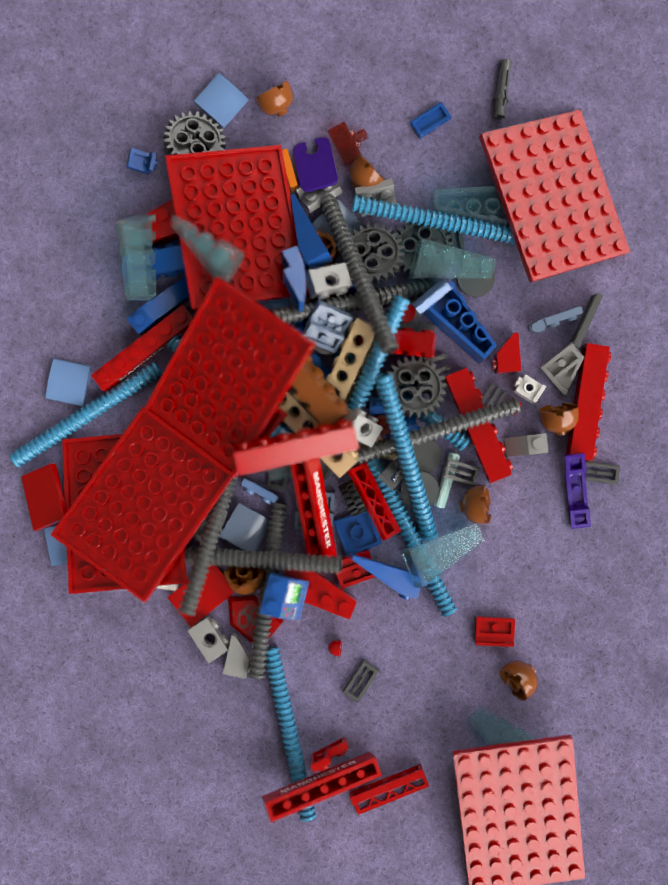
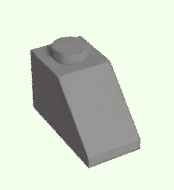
(526, 445)
(237, 658)

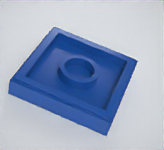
(357, 533)

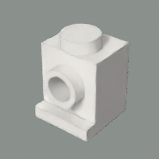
(531, 396)

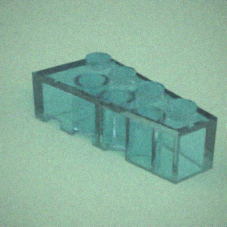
(470, 202)
(137, 256)
(447, 262)
(436, 555)

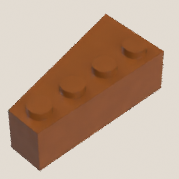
(319, 394)

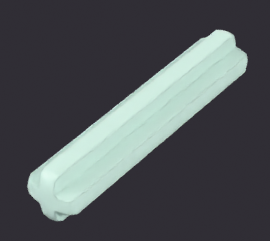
(445, 484)

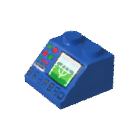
(284, 596)

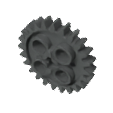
(195, 139)
(435, 235)
(384, 265)
(412, 370)

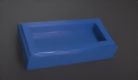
(430, 120)

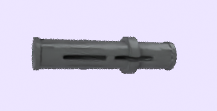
(501, 97)

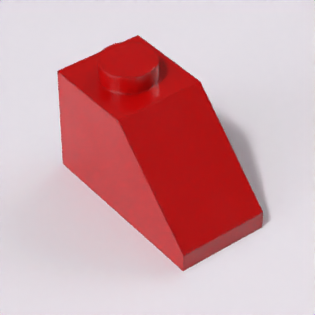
(508, 357)

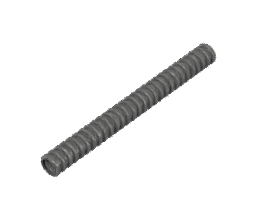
(359, 275)
(352, 302)
(443, 428)
(205, 552)
(270, 560)
(263, 621)

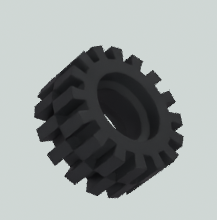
(352, 498)

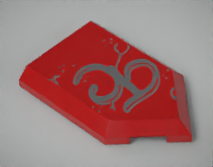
(243, 615)

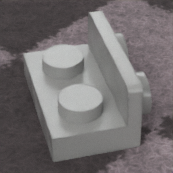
(383, 191)
(312, 199)

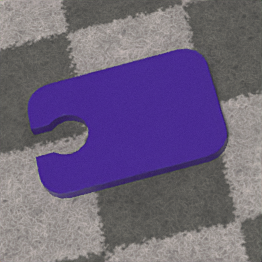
(317, 169)

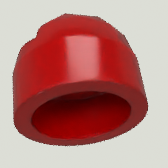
(334, 648)

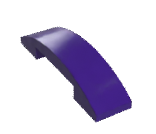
(577, 490)

